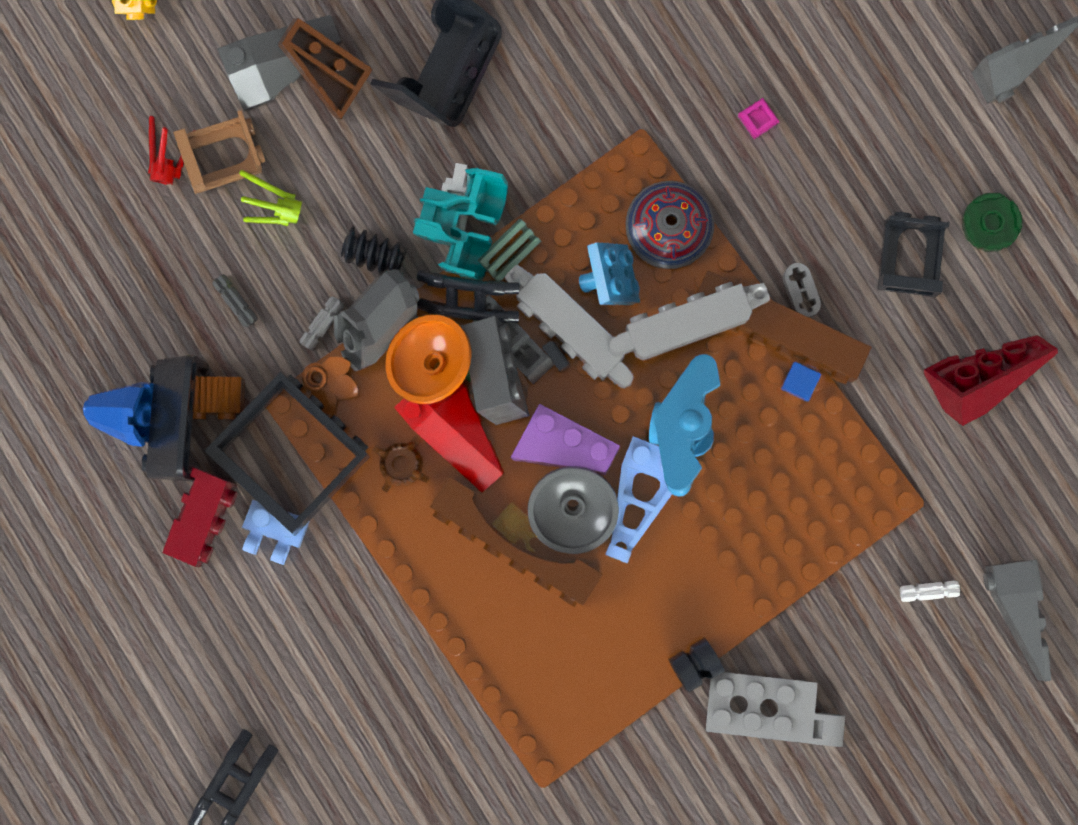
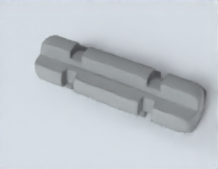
(321, 323)

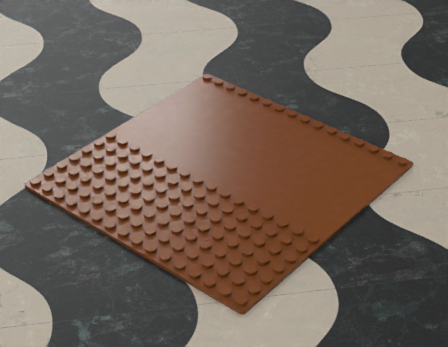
(766, 520)

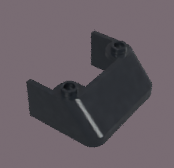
(454, 64)

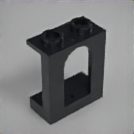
(933, 231)

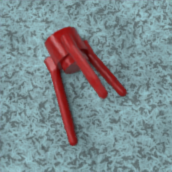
(161, 168)

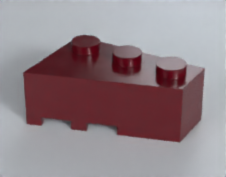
(200, 518)

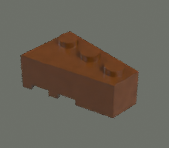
(325, 66)

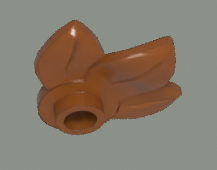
(334, 382)

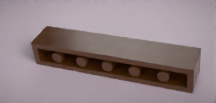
(799, 336)

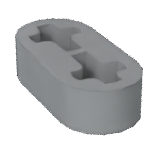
(808, 289)

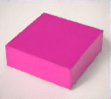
(758, 118)

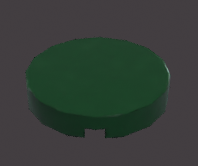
(992, 222)

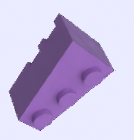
(563, 443)

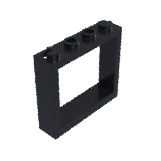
(314, 407)

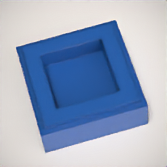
(800, 381)

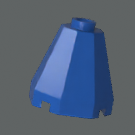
(122, 412)

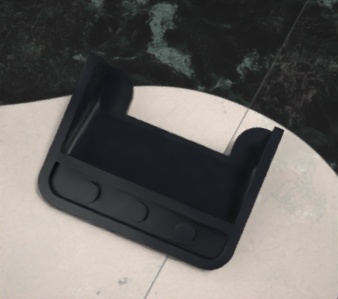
(171, 417)

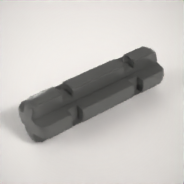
(234, 301)

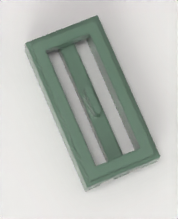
(517, 258)

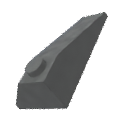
(1008, 67)
(1016, 593)

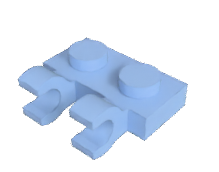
(261, 524)

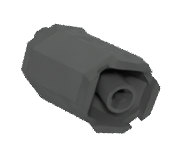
(375, 318)

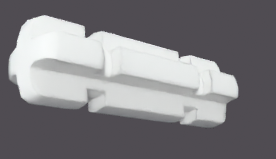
(929, 591)

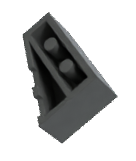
(494, 372)

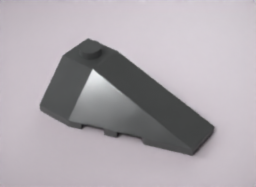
(261, 68)

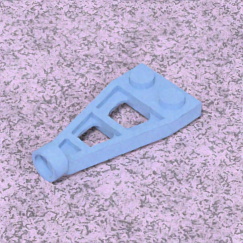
(646, 459)

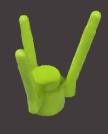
(287, 208)

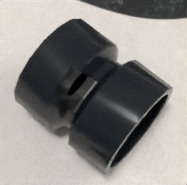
(696, 665)

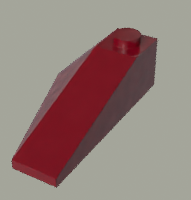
(979, 382)

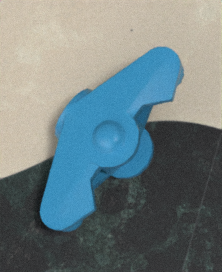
(684, 424)

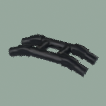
(480, 290)
(227, 768)

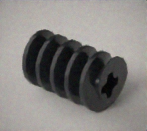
(372, 252)

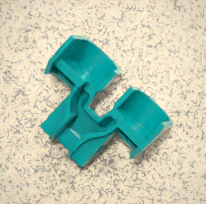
(440, 214)

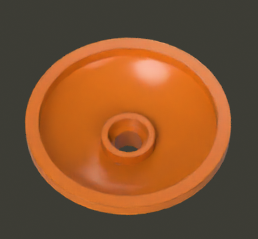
(418, 349)

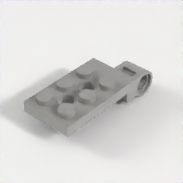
(795, 716)

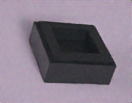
(556, 356)

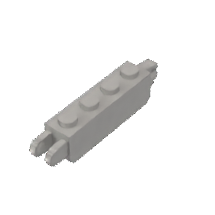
(689, 322)
(570, 324)

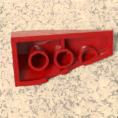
(456, 434)

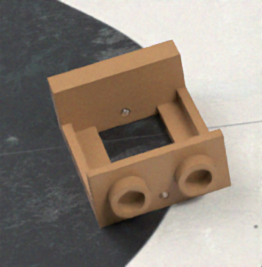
(236, 127)

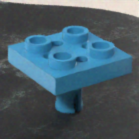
(611, 274)

